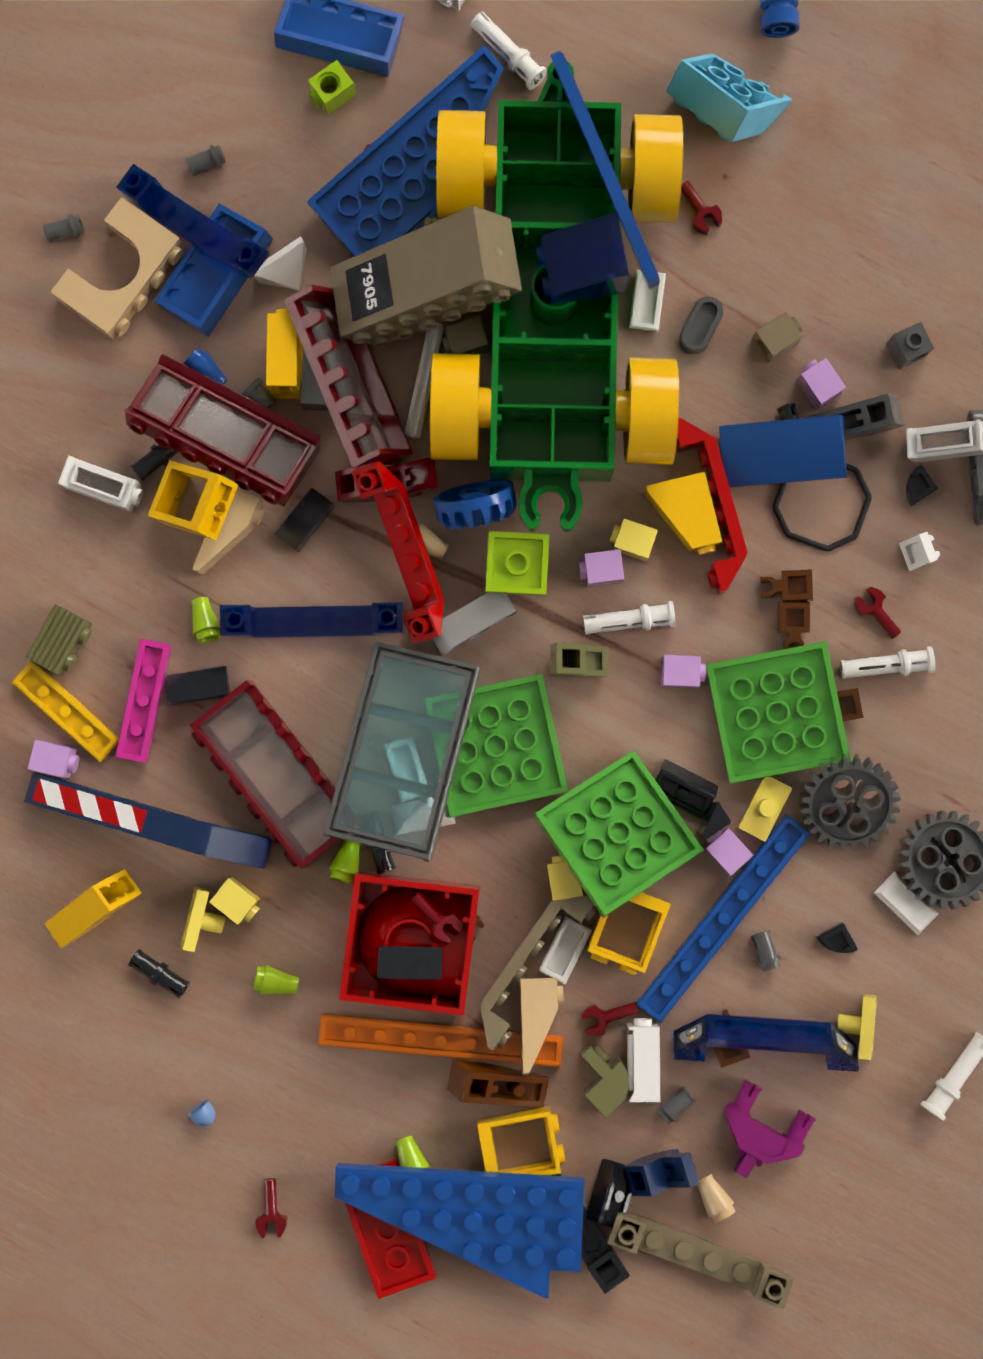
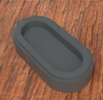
(701, 325)

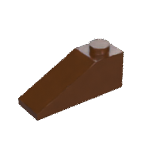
(496, 1085)

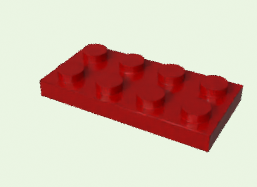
(391, 1254)

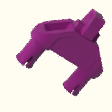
(756, 1140)

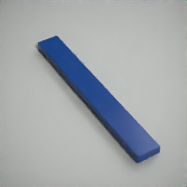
(605, 169)
(722, 918)

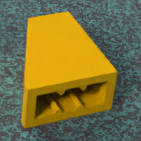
(688, 511)
(92, 908)

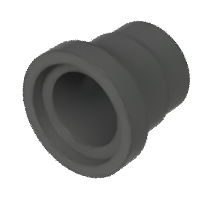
(259, 393)

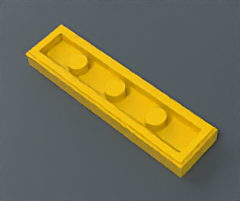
(66, 711)

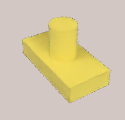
(764, 808)
(199, 920)
(862, 1026)

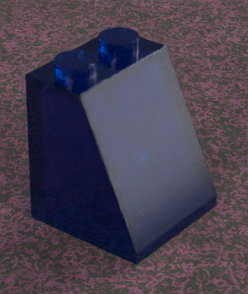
(583, 261)

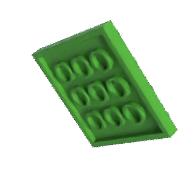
(778, 712)
(507, 749)
(618, 833)

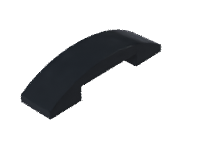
(599, 1256)

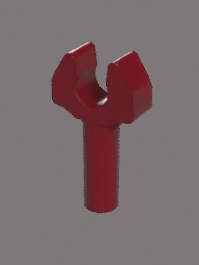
(701, 209)
(877, 611)
(436, 920)
(607, 1016)
(271, 1212)

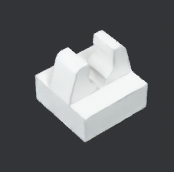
(919, 551)

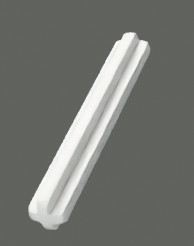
(423, 383)

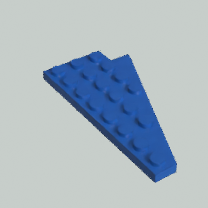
(394, 179)
(492, 1219)

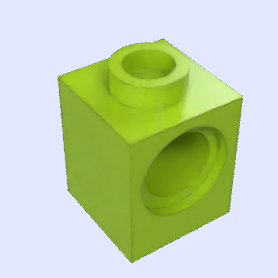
(331, 75)

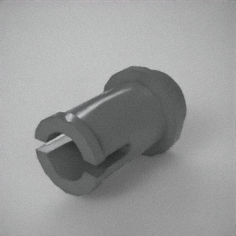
(206, 160)
(64, 228)
(766, 951)
(676, 1105)

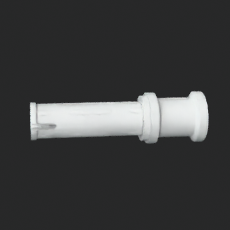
(517, 59)
(644, 617)
(906, 663)
(948, 1088)

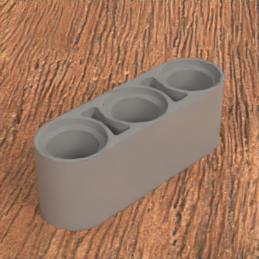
(473, 620)

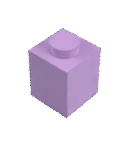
(820, 382)
(602, 568)
(682, 671)
(53, 759)
(727, 851)

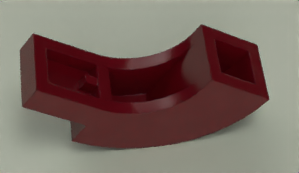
(415, 475)

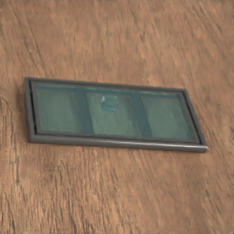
(402, 751)

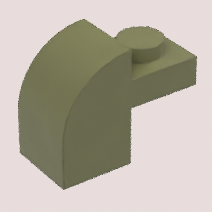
(578, 660)
(612, 1083)

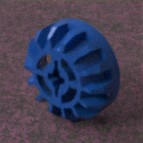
(475, 504)

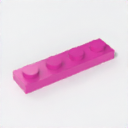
(143, 701)

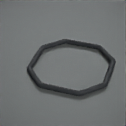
(816, 544)

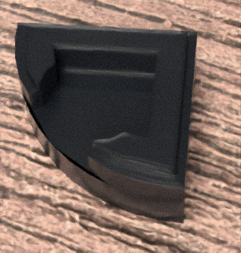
(919, 485)
(837, 939)

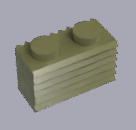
(59, 640)

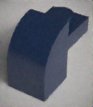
(661, 1171)

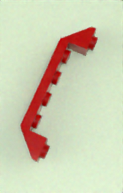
(408, 547)
(722, 571)

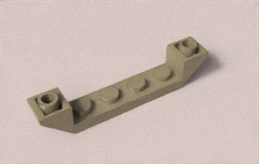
(496, 1027)
(701, 1255)

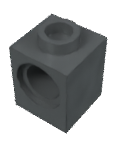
(910, 345)

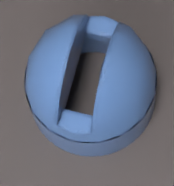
(203, 1114)

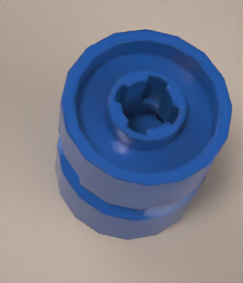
(779, 18)

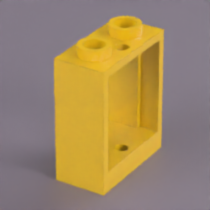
(283, 356)
(205, 521)
(626, 963)
(552, 1126)

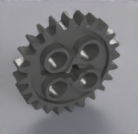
(824, 794)
(926, 877)

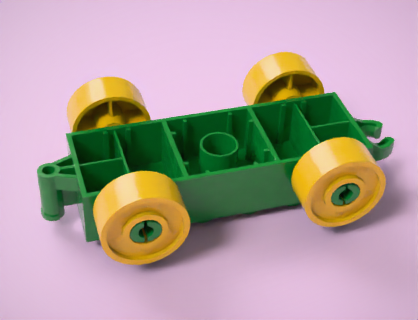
(555, 364)

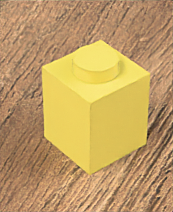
(633, 539)
(561, 880)
(236, 901)

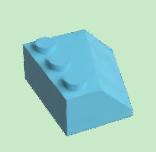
(724, 98)

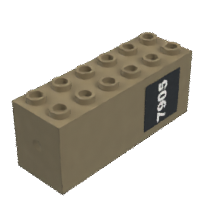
(426, 277)

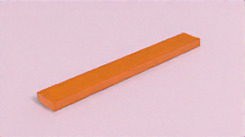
(429, 1039)

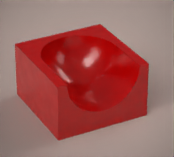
(386, 916)

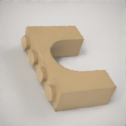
(113, 309)

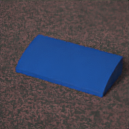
(340, 31)
(202, 286)
(784, 451)

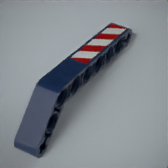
(148, 821)

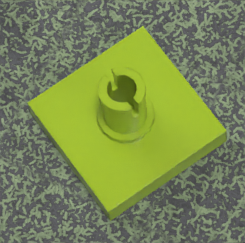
(517, 563)

